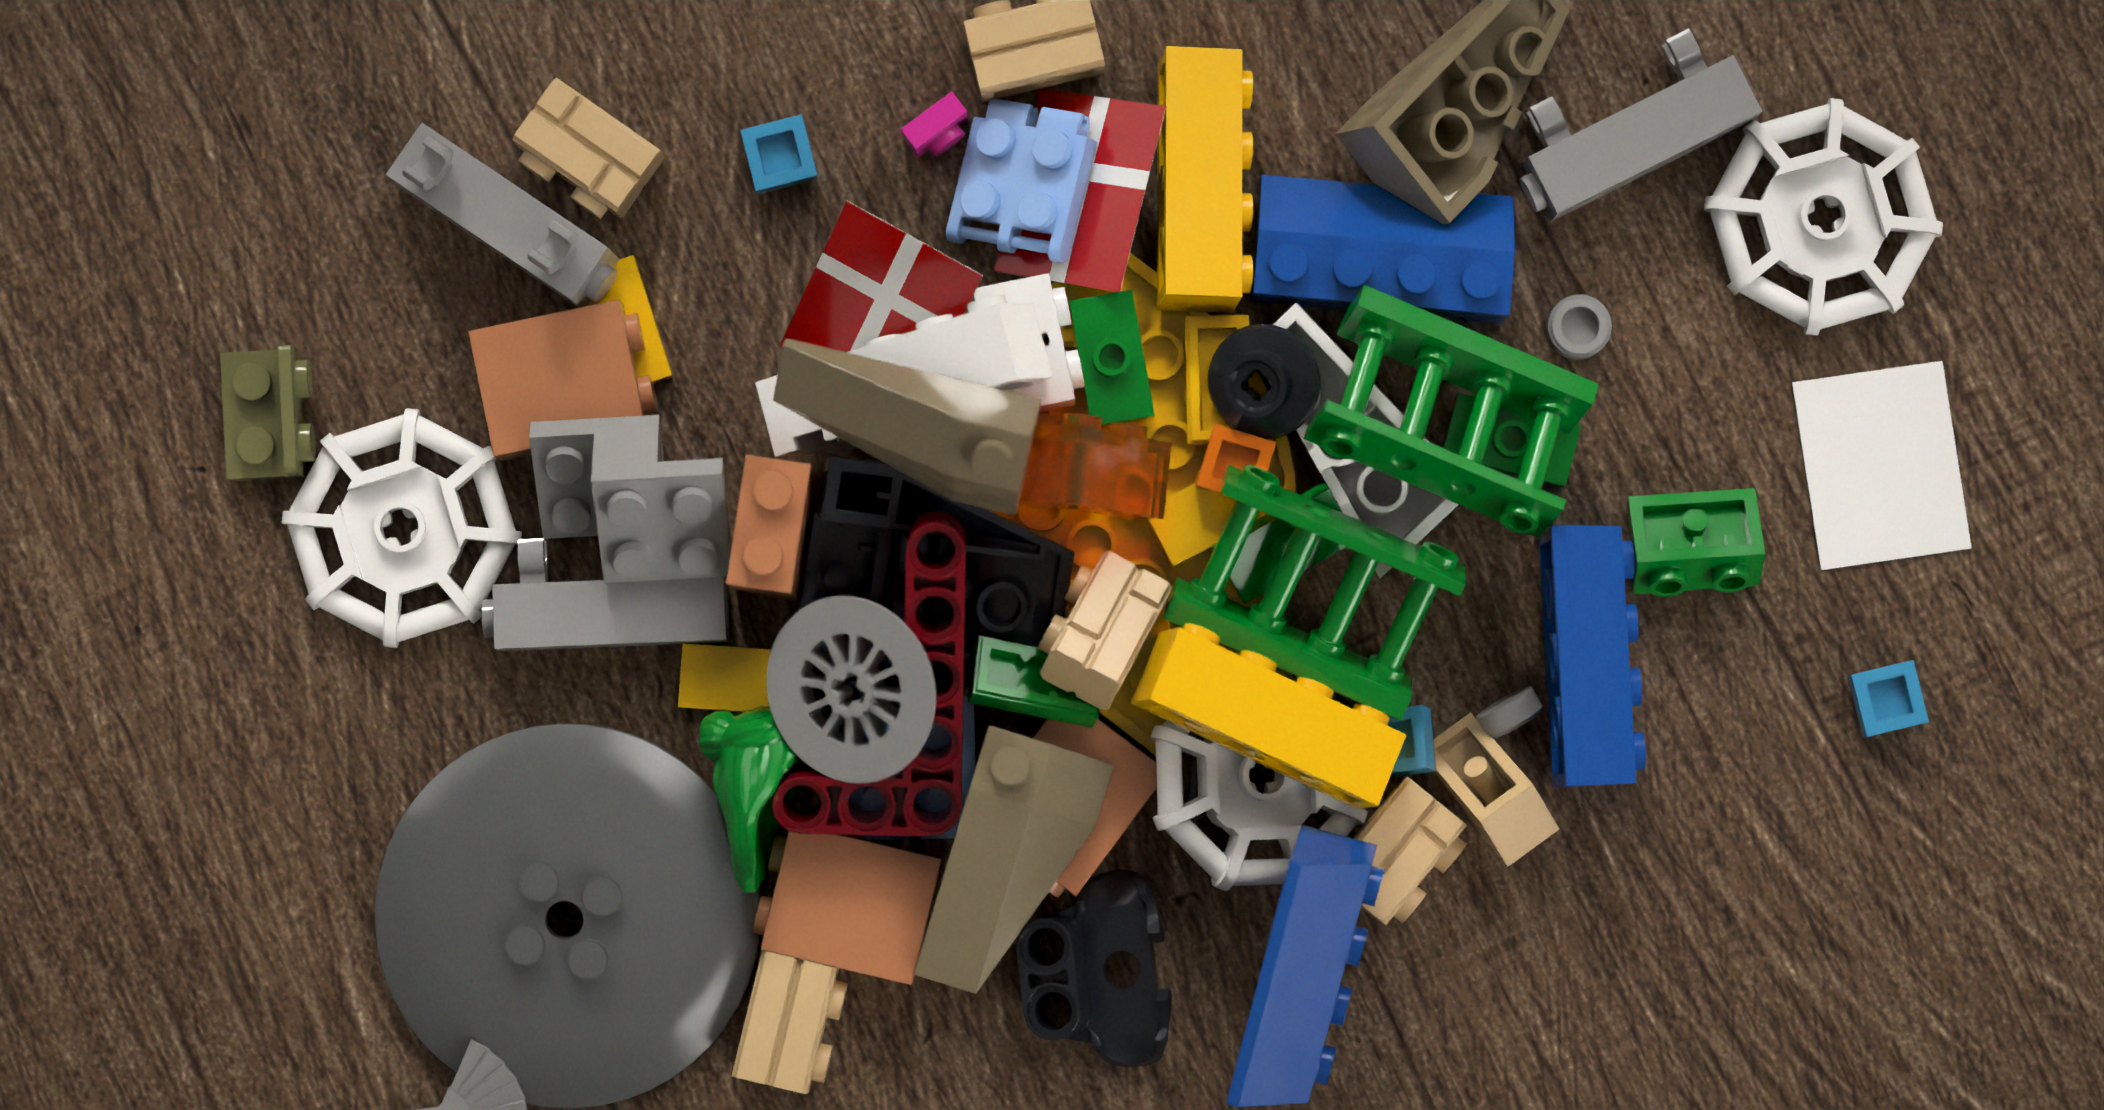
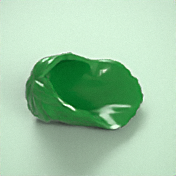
(747, 771)

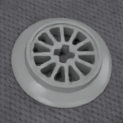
(799, 714)

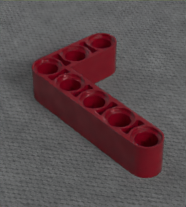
(930, 768)

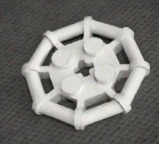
(1805, 248)
(382, 560)
(1236, 807)

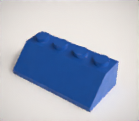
(1333, 237)
(1589, 656)
(1304, 969)

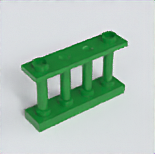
(1475, 363)
(1322, 653)

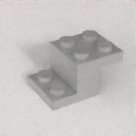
(648, 512)

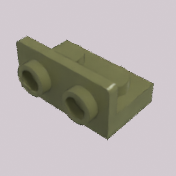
(265, 414)

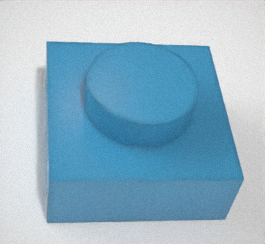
(779, 154)
(1888, 698)
(1417, 751)

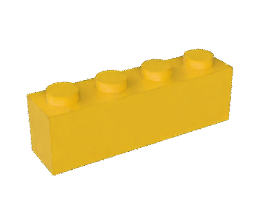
(1201, 180)
(1268, 716)

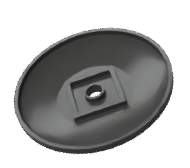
(585, 823)

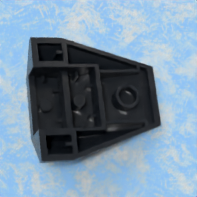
(860, 551)

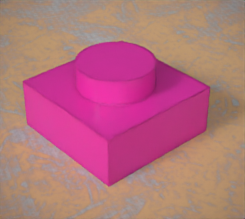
(936, 127)

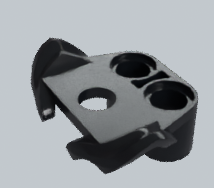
(1122, 1023)

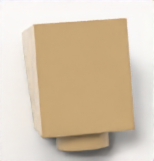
(1491, 790)

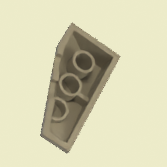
(1446, 113)
(934, 428)
(1014, 839)

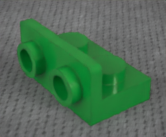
(1696, 541)

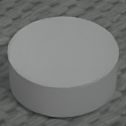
(1578, 327)
(1510, 712)

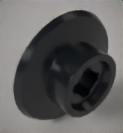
(1280, 358)

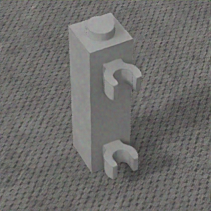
(1638, 138)
(504, 217)
(599, 613)

